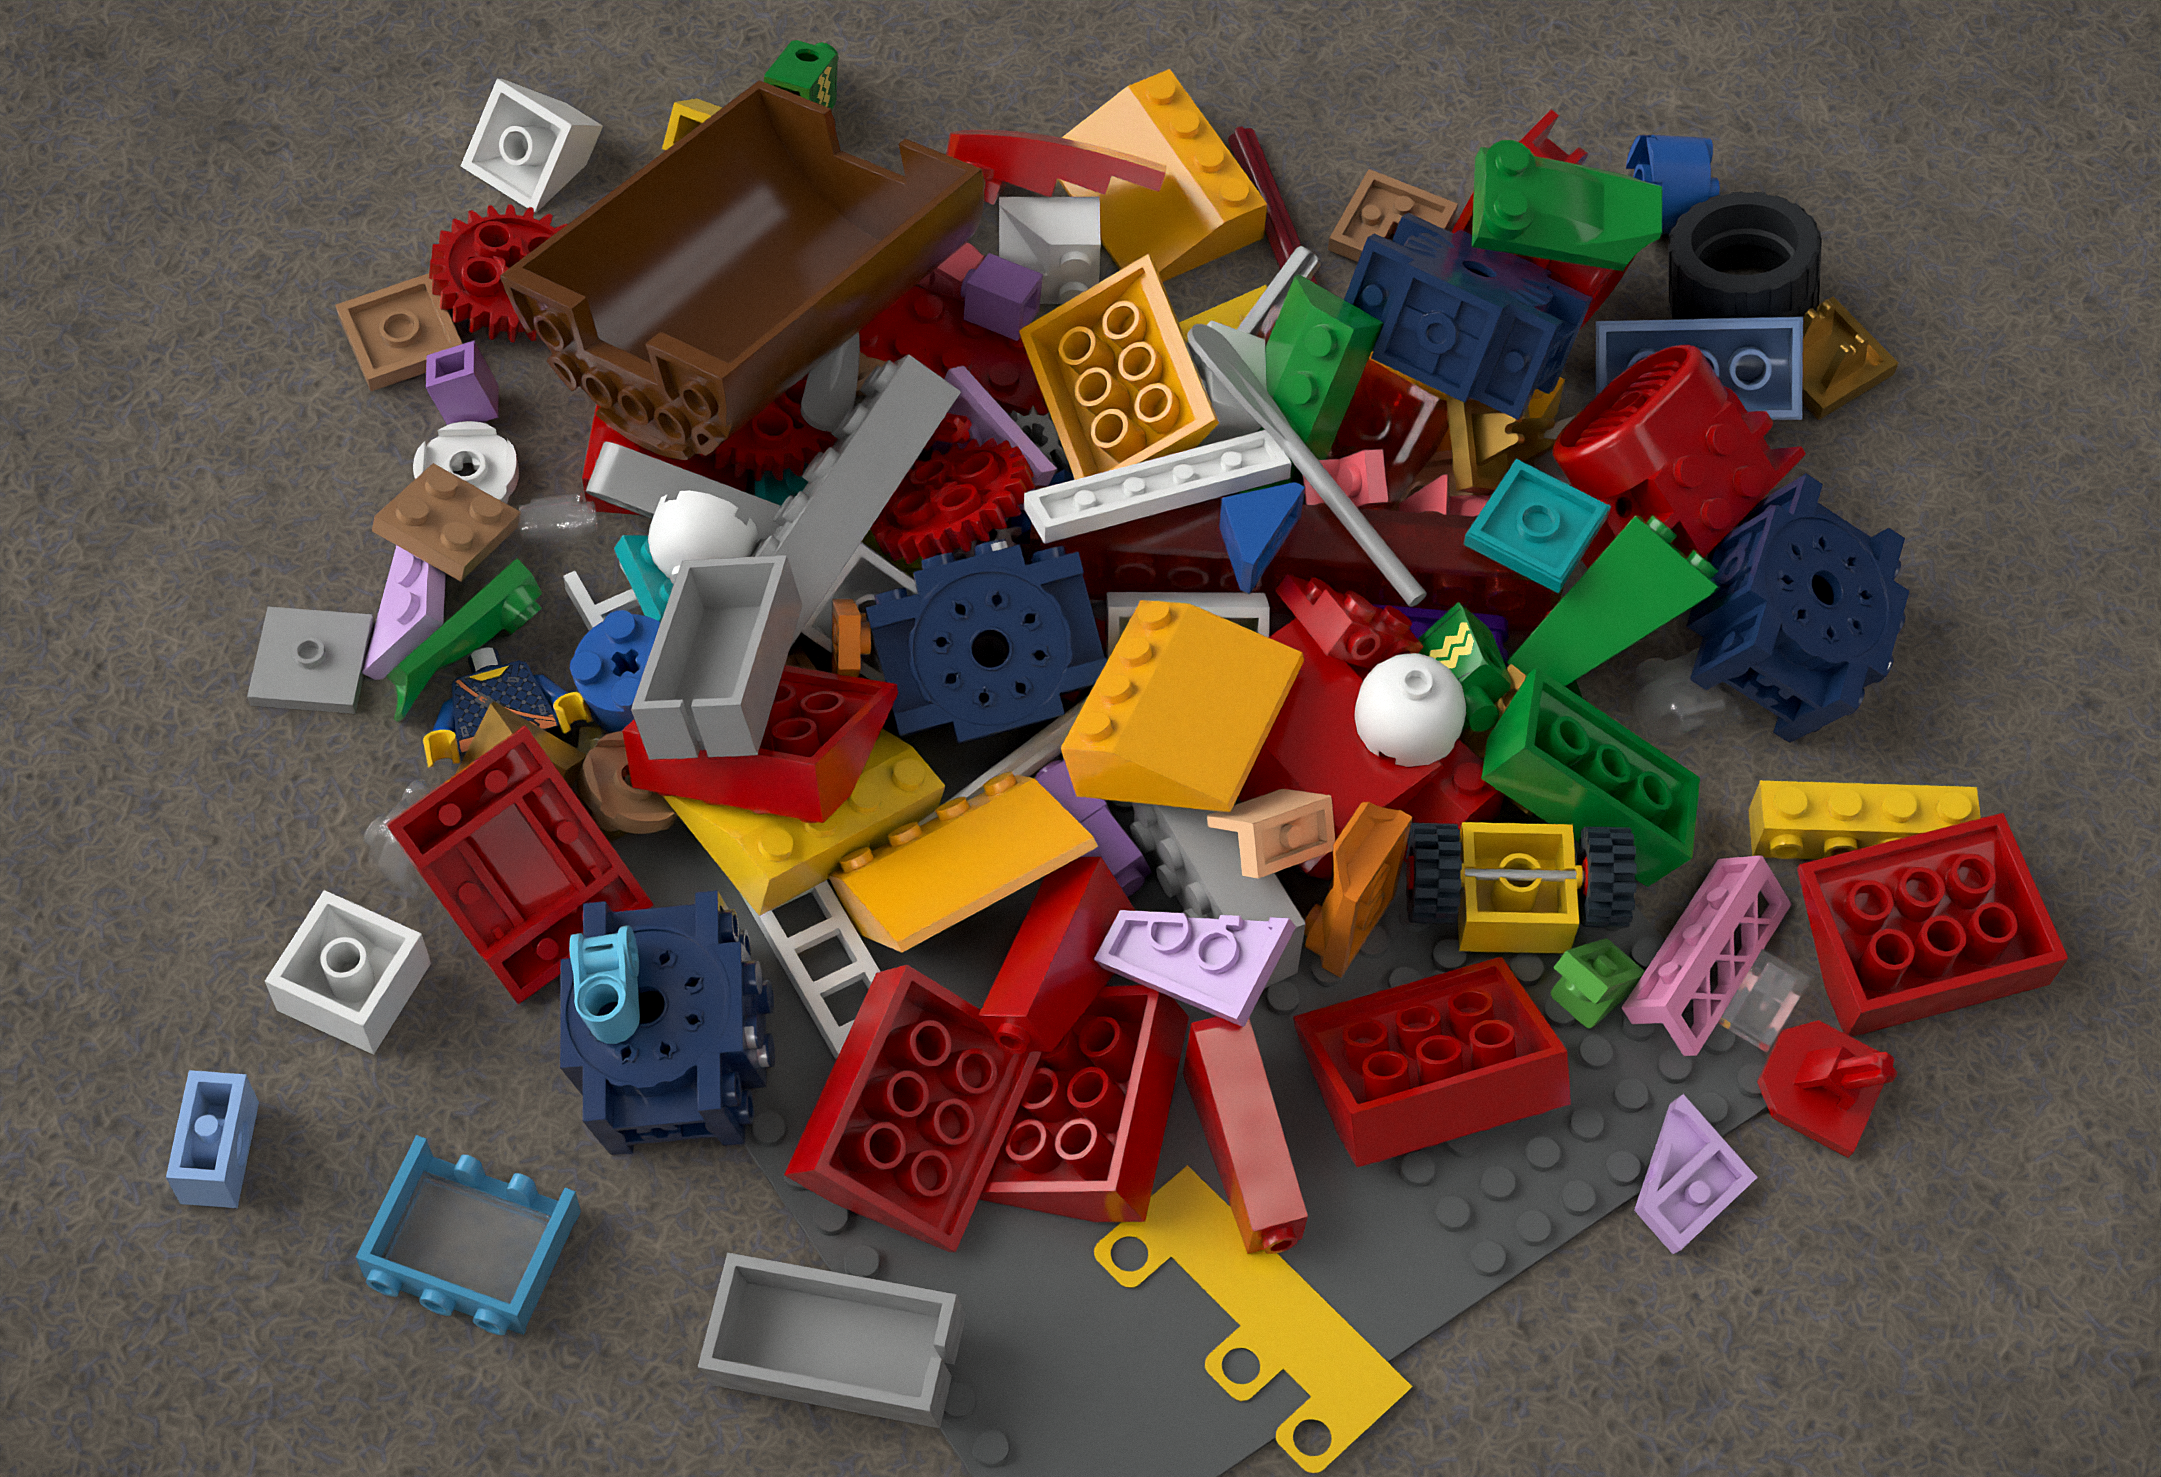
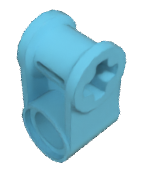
(605, 973)

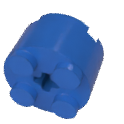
(1678, 166)
(611, 666)

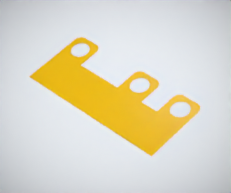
(1276, 1313)

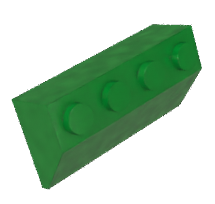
(1316, 364)
(1592, 772)

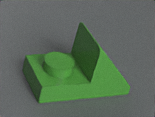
(1594, 980)

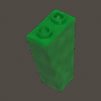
(1617, 602)

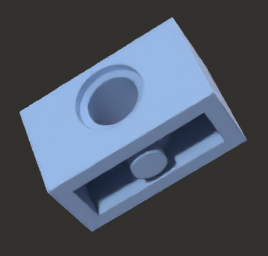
(212, 1139)

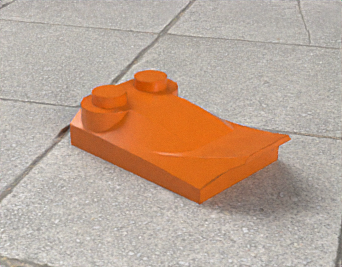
(1364, 883)

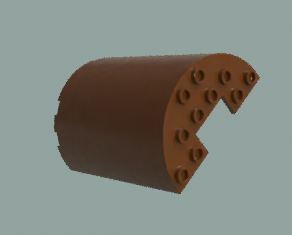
(735, 268)

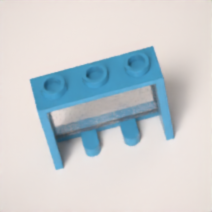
(466, 1240)

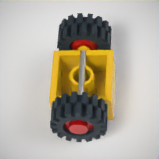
(1519, 882)

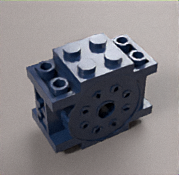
(1466, 315)
(1032, 608)
(1800, 610)
(695, 997)

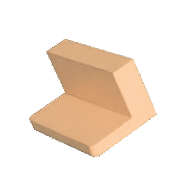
(1279, 830)

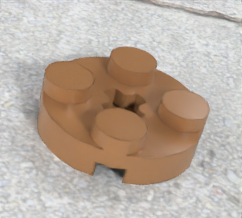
(612, 800)

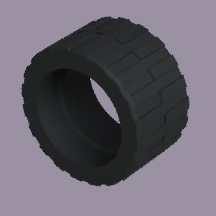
(1737, 233)

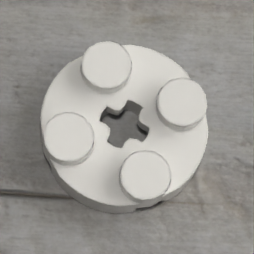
(476, 444)

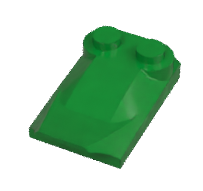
(1561, 209)
(501, 604)

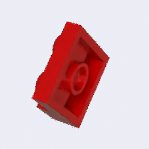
(1347, 623)

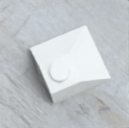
(529, 144)

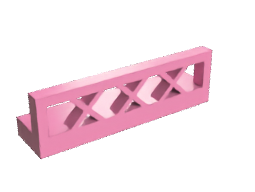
(1707, 936)

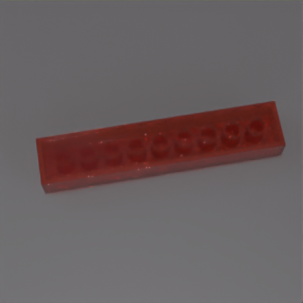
(1188, 554)

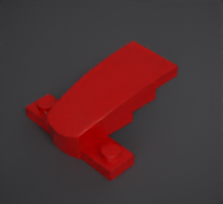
(1040, 160)

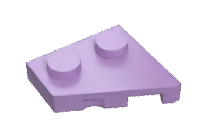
(1689, 1177)

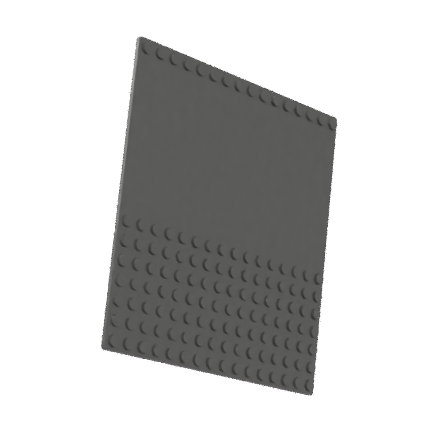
(1111, 1379)

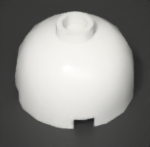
(697, 529)
(1410, 709)

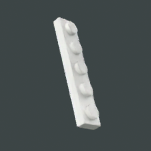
(1156, 486)

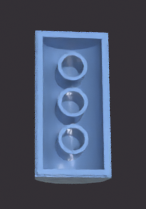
(1749, 355)

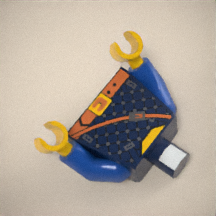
(509, 685)

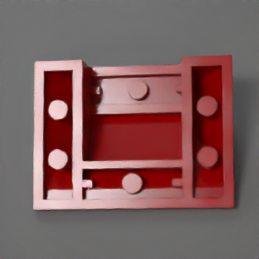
(515, 861)

